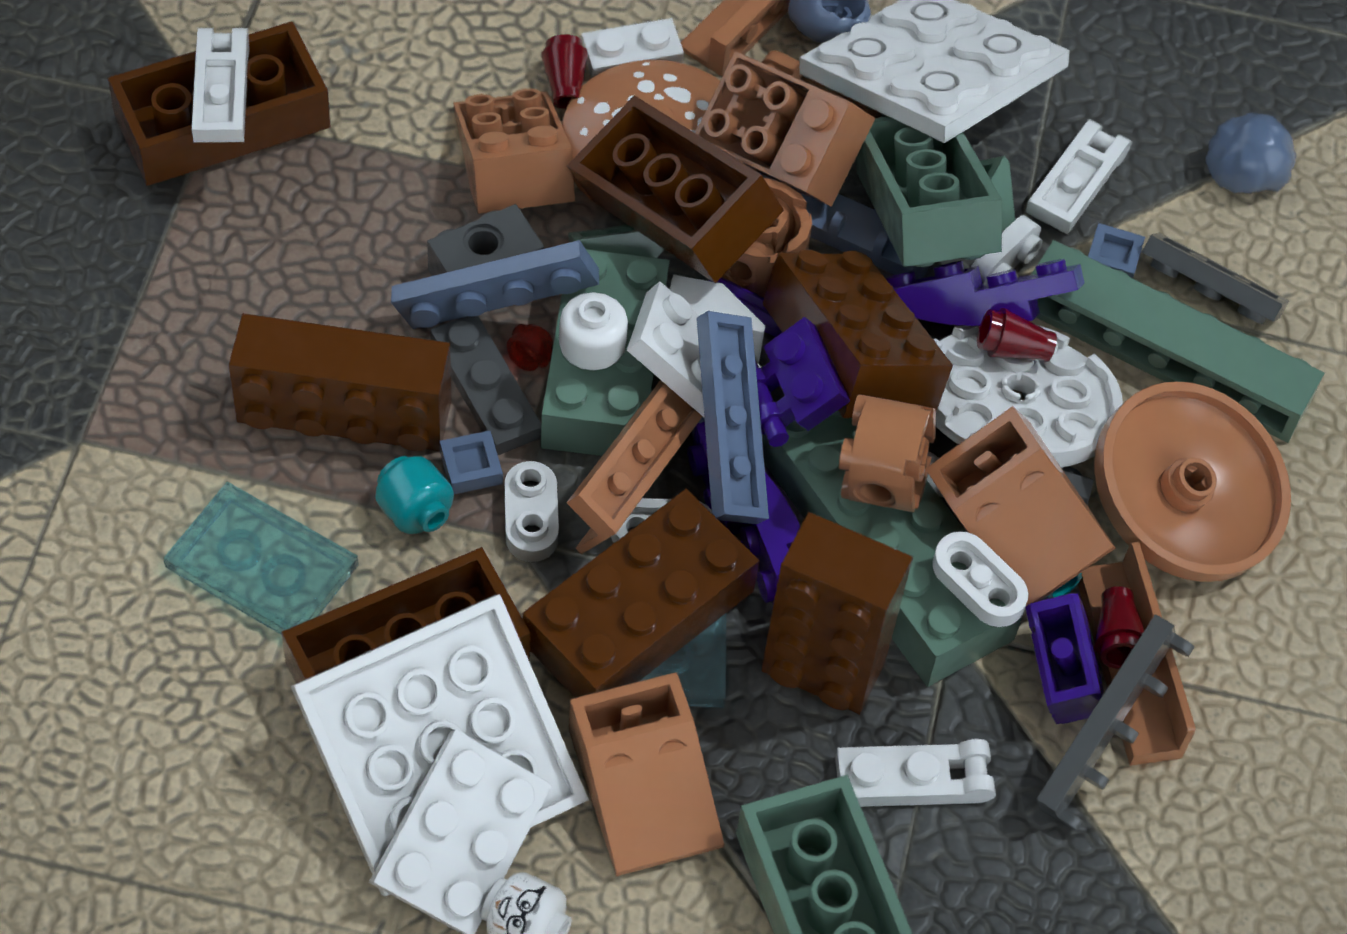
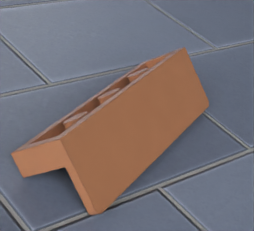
(732, 28)
(632, 464)
(1162, 723)

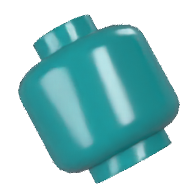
(414, 494)

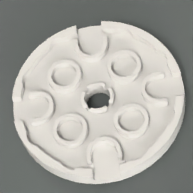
(1063, 397)

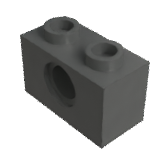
(482, 241)

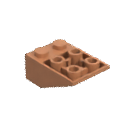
(785, 127)
(514, 150)
(1021, 504)
(645, 773)

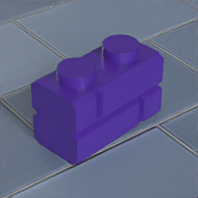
(1065, 657)

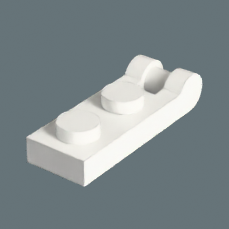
(220, 85)
(1077, 177)
(917, 773)

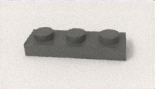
(1214, 279)
(488, 384)

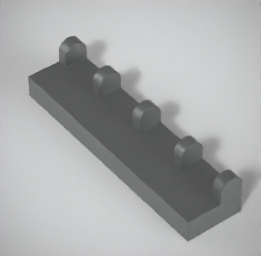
(1108, 720)

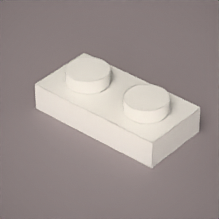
(632, 43)

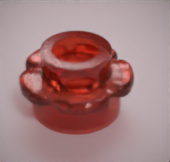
(530, 347)

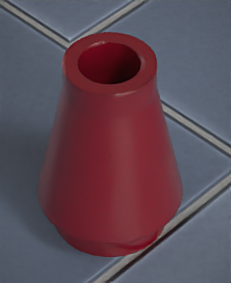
(565, 67)
(1011, 336)
(1117, 627)

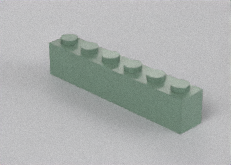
(1179, 342)

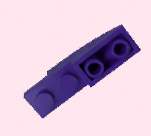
(960, 297)
(767, 540)

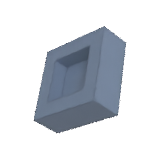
(1116, 248)
(471, 462)

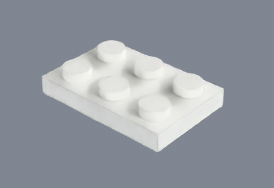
(668, 343)
(460, 832)

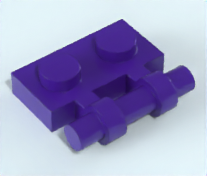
(806, 377)

